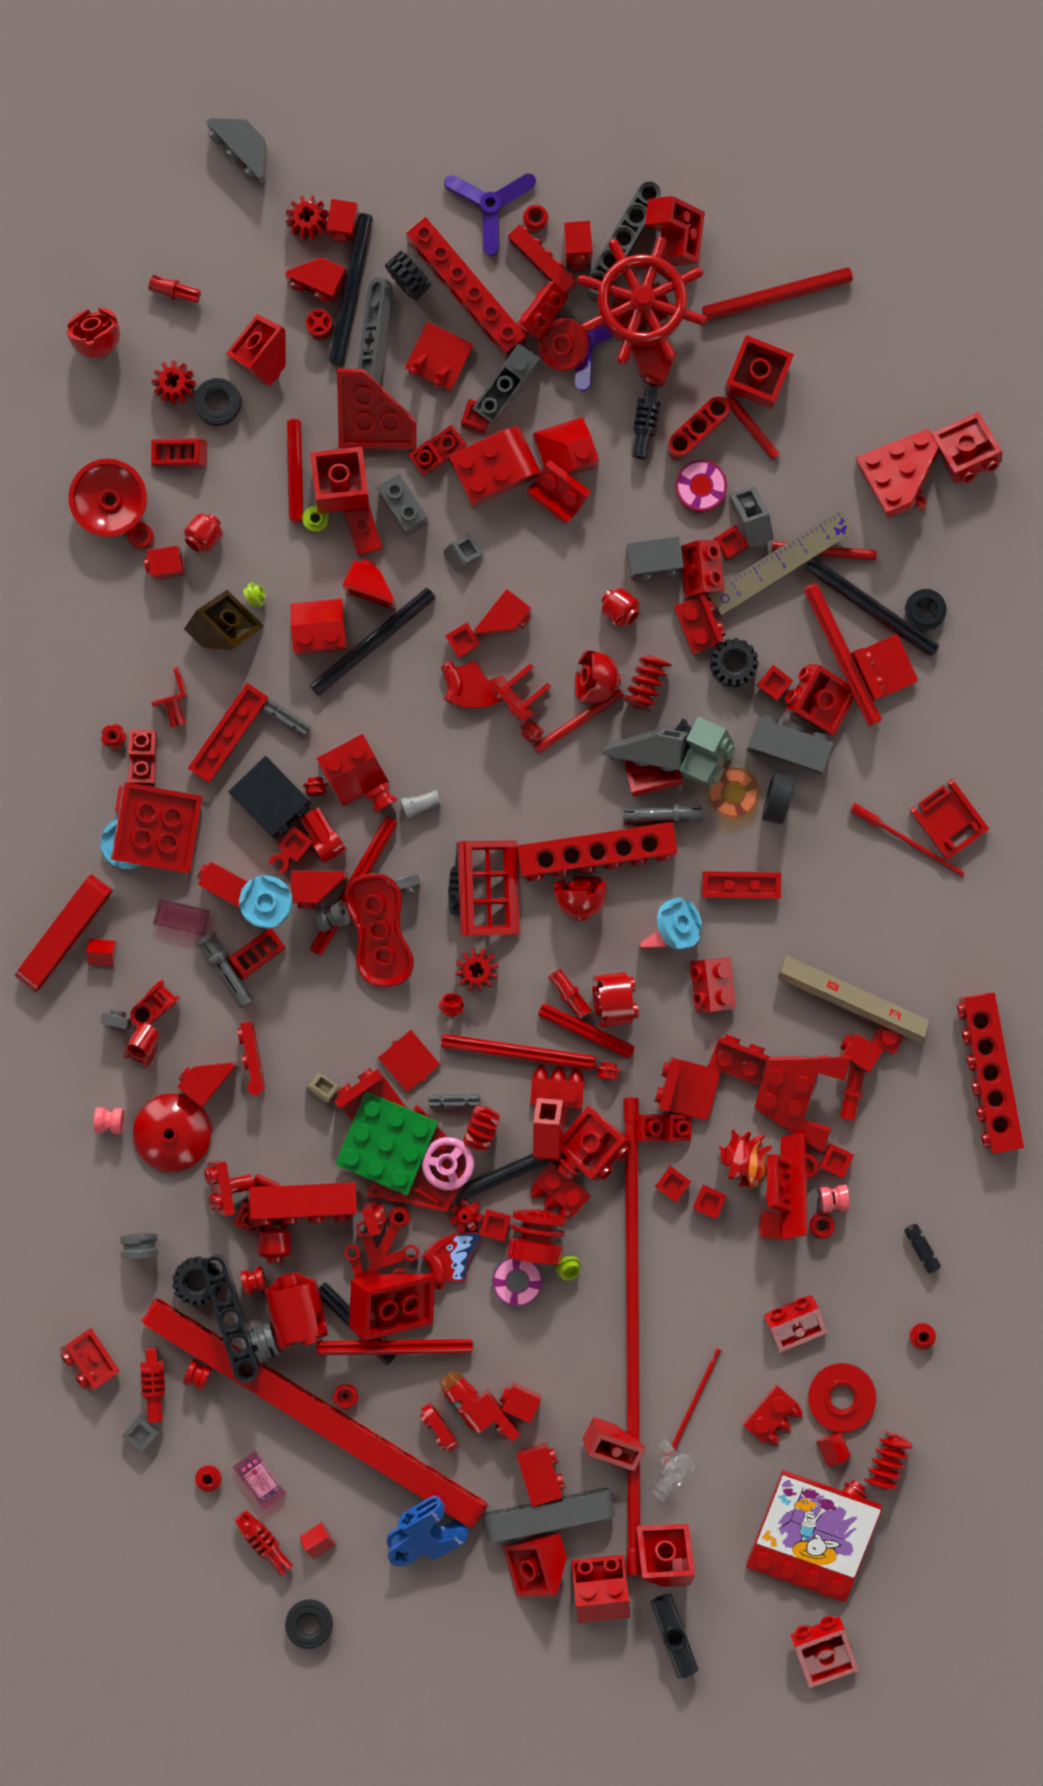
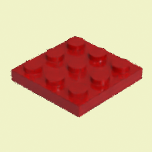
(156, 827)

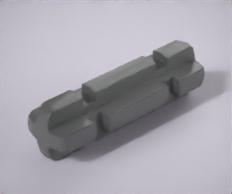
(286, 718)
(453, 1101)

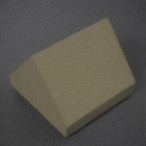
(322, 1088)

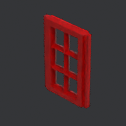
(511, 889)

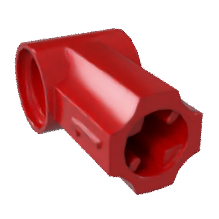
(325, 839)

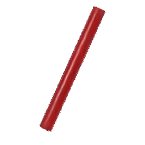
(840, 552)
(577, 721)

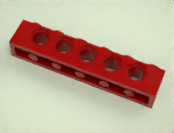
(465, 287)
(661, 833)
(1010, 1136)

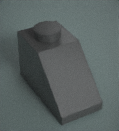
(752, 516)

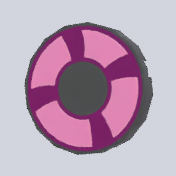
(517, 1282)

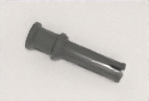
(218, 959)

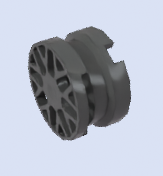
(139, 1245)
(265, 1343)

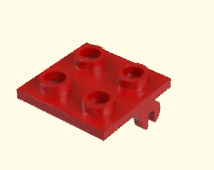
(438, 356)
(503, 690)

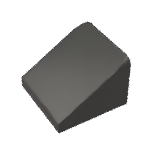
(462, 552)

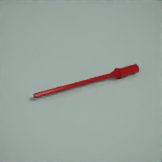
(874, 820)

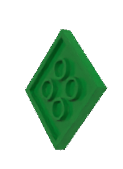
(386, 1143)

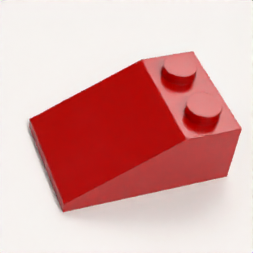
(391, 1304)

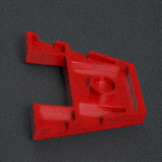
(788, 1090)
(422, 1191)

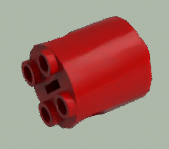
(295, 1310)

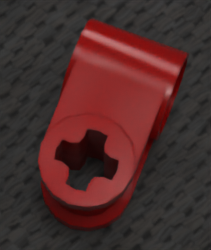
(154, 1003)
(142, 1045)

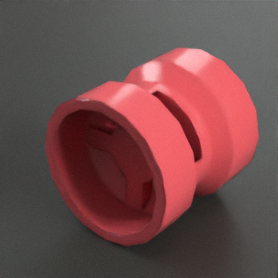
(106, 1120)
(840, 1199)

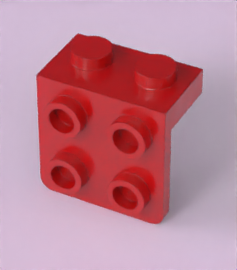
(370, 1081)
(687, 1088)

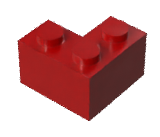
(680, 225)

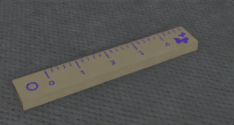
(782, 561)

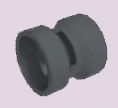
(331, 915)

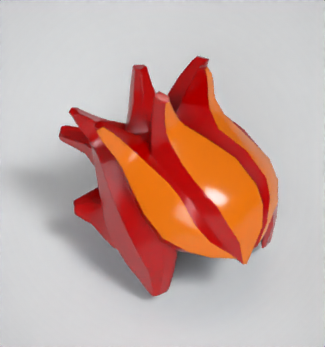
(745, 1159)

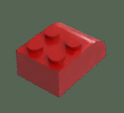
(494, 465)

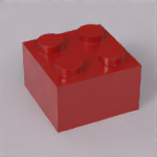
(758, 372)
(339, 480)

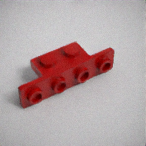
(788, 1185)

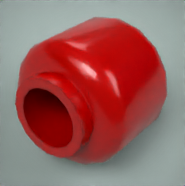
(203, 533)
(620, 607)
(274, 1243)

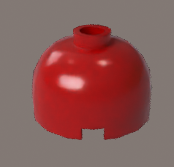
(94, 333)
(597, 678)
(580, 898)

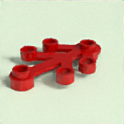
(378, 1257)

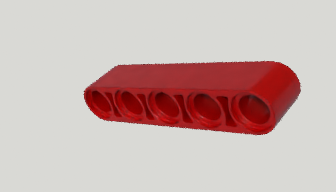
(63, 932)

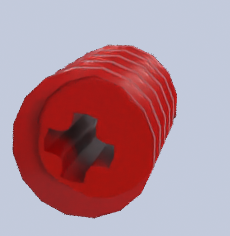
(646, 682)
(889, 1461)

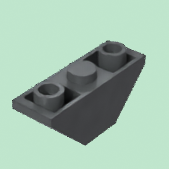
(243, 145)

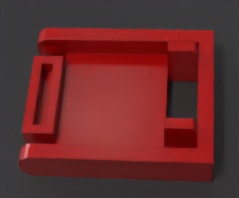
(945, 816)

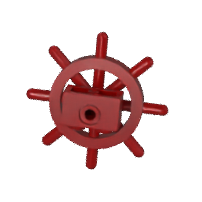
(643, 304)

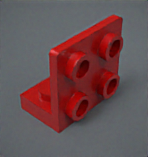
(885, 667)

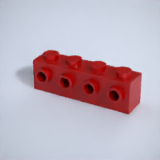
(301, 1202)

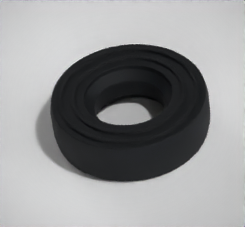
(201, 401)
(304, 1640)

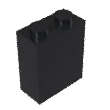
(270, 797)

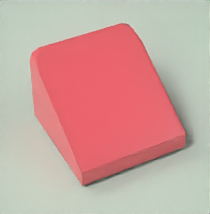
(653, 941)

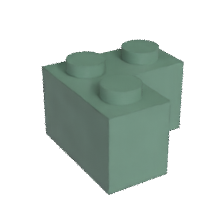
(708, 752)

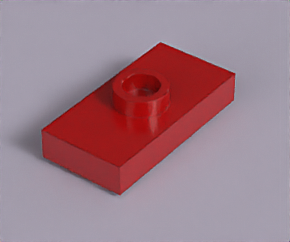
(363, 530)

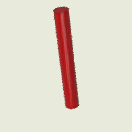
(752, 427)

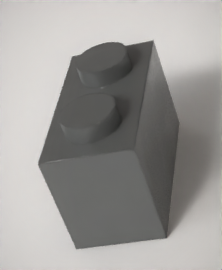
(655, 558)

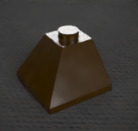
(222, 623)

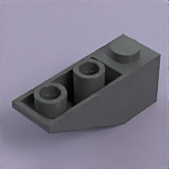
(508, 383)
(657, 747)

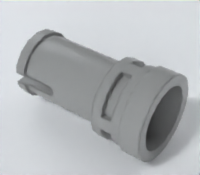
(420, 803)

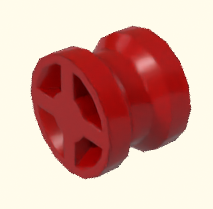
(319, 319)
(381, 797)
(253, 1281)
(197, 1375)

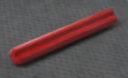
(295, 474)
(586, 1030)

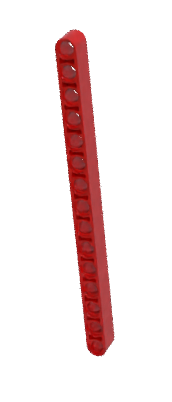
(317, 1414)

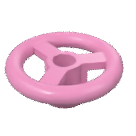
(438, 1162)

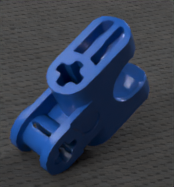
(421, 1536)

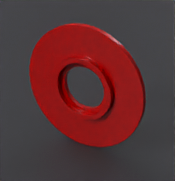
(842, 1375)

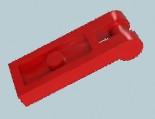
(251, 1059)

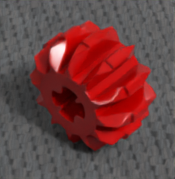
(297, 220)
(164, 386)
(484, 965)
(481, 1128)

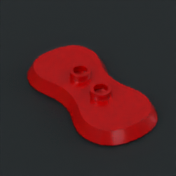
(375, 909)

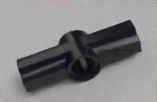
(678, 1650)

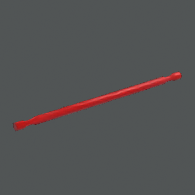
(695, 1399)

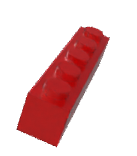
(541, 258)

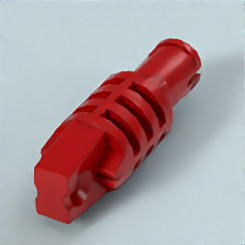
(153, 1385)
(262, 1541)

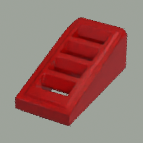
(195, 452)
(273, 938)

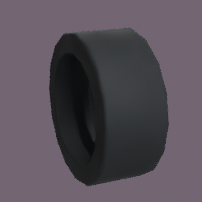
(778, 798)

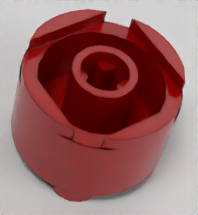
(614, 999)

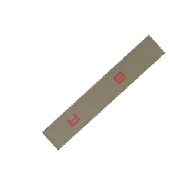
(853, 999)

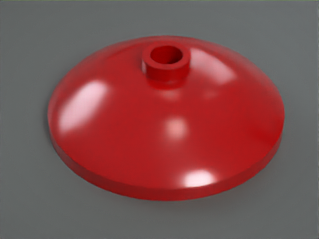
(93, 488)
(190, 1128)

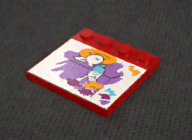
(813, 1535)

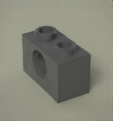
(402, 504)

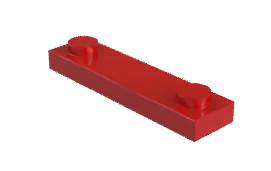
(228, 733)

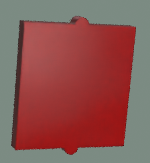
(409, 1060)

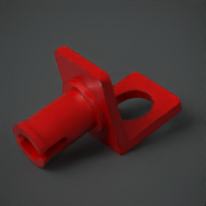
(172, 702)

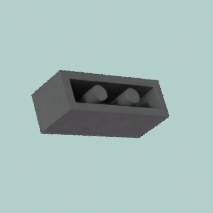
(790, 744)

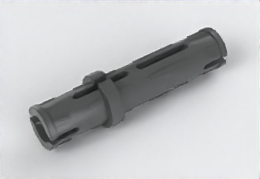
(663, 815)

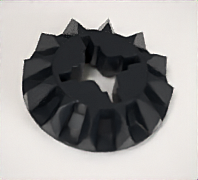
(937, 607)

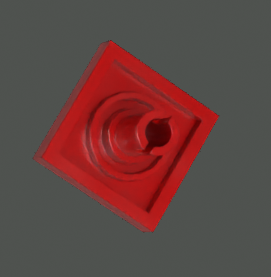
(223, 1187)

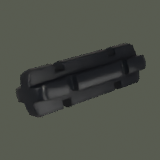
(922, 1248)

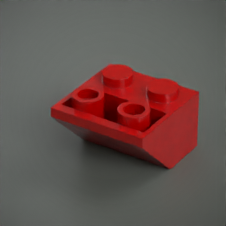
(600, 1588)

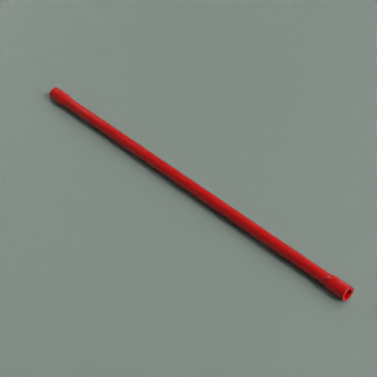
(630, 1112)

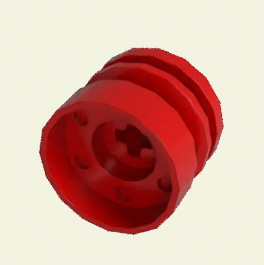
(537, 1237)

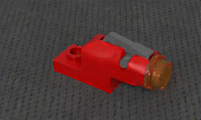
(475, 1410)

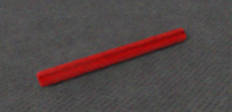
(777, 293)
(842, 655)
(364, 867)
(518, 1051)
(387, 1347)

